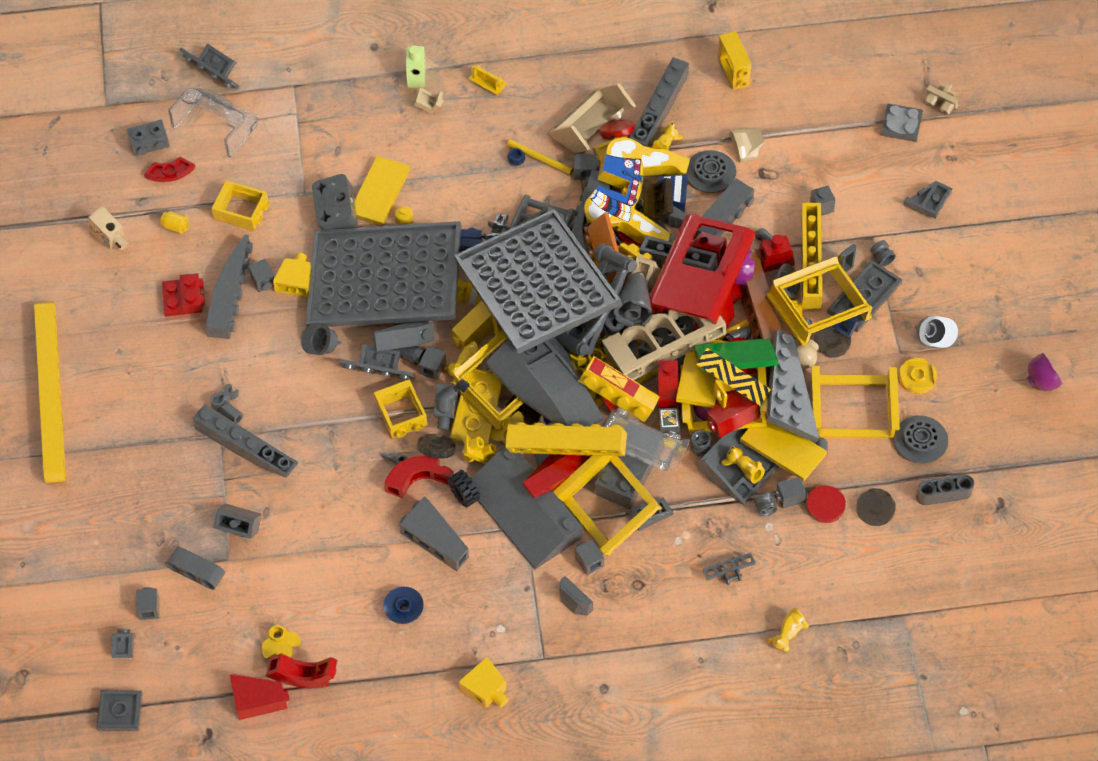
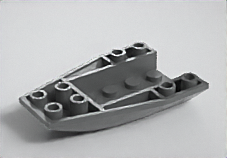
(546, 382)

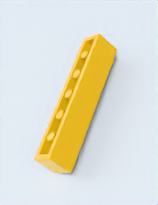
(811, 254)
(566, 439)

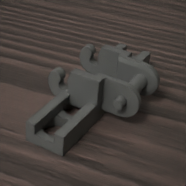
(497, 225)
(734, 561)

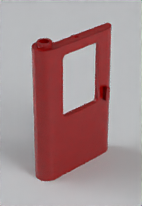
(697, 289)

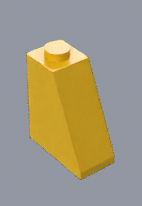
(473, 327)

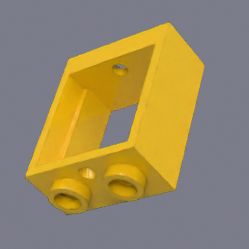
(734, 60)
(244, 192)
(396, 393)

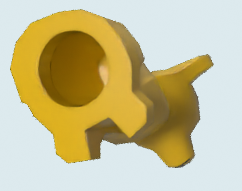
(668, 134)
(465, 354)
(752, 470)
(790, 627)

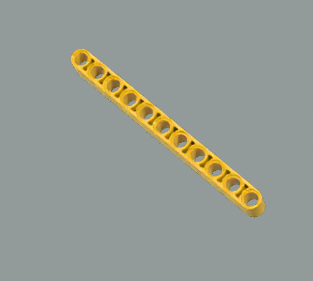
(50, 392)

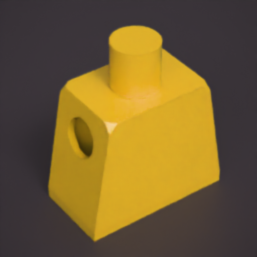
(293, 276)
(484, 685)

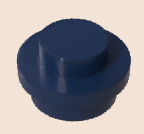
(516, 157)

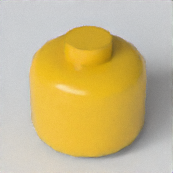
(403, 215)

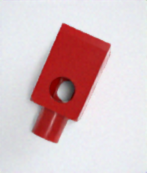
(711, 243)
(775, 253)

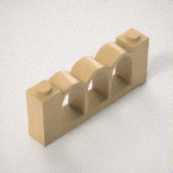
(623, 359)

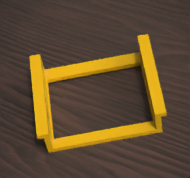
(792, 316)
(881, 380)
(473, 396)
(687, 409)
(583, 476)

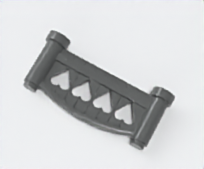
(610, 262)

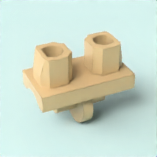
(943, 94)

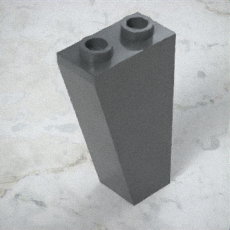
(432, 533)

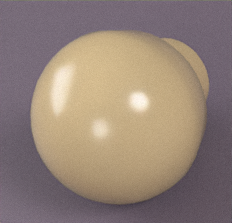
(807, 354)

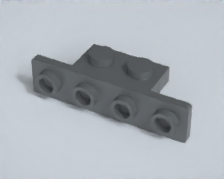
(215, 61)
(383, 361)

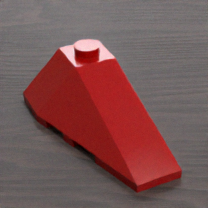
(552, 473)

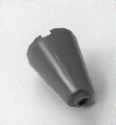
(635, 302)

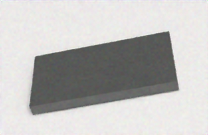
(874, 284)

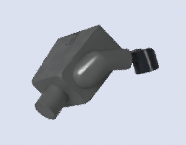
(446, 402)

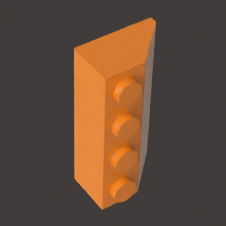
(601, 232)

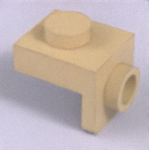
(428, 100)

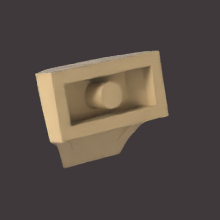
(747, 143)
(648, 269)

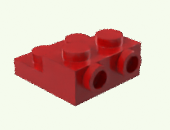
(183, 295)

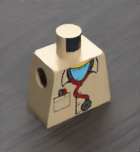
(107, 229)

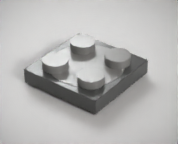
(901, 122)

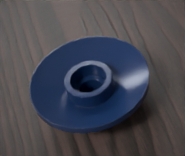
(403, 597)

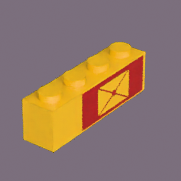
(619, 389)

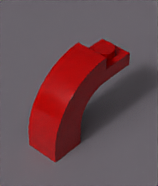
(412, 470)
(301, 674)

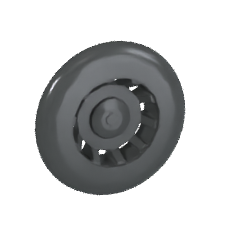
(711, 165)
(921, 431)

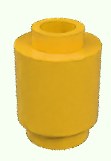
(174, 222)

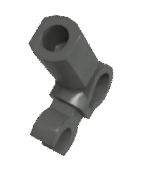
(221, 404)

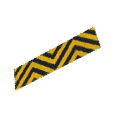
(733, 376)

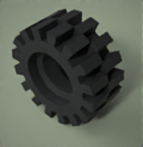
(464, 488)

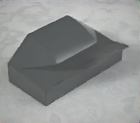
(574, 598)

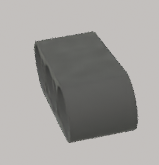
(951, 483)
(195, 568)

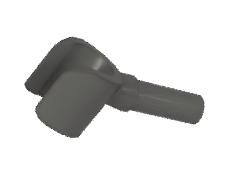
(394, 459)

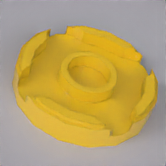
(917, 375)

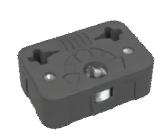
(334, 203)

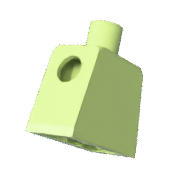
(415, 60)

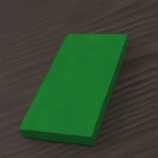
(742, 353)

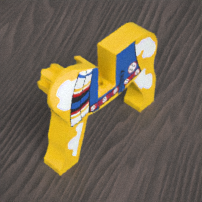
(624, 167)

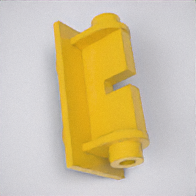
(487, 80)

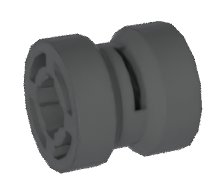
(883, 253)
(700, 442)

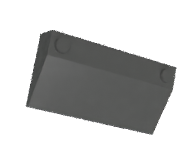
(730, 477)
(535, 526)

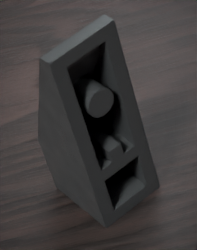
(404, 335)

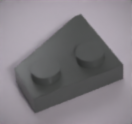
(930, 199)

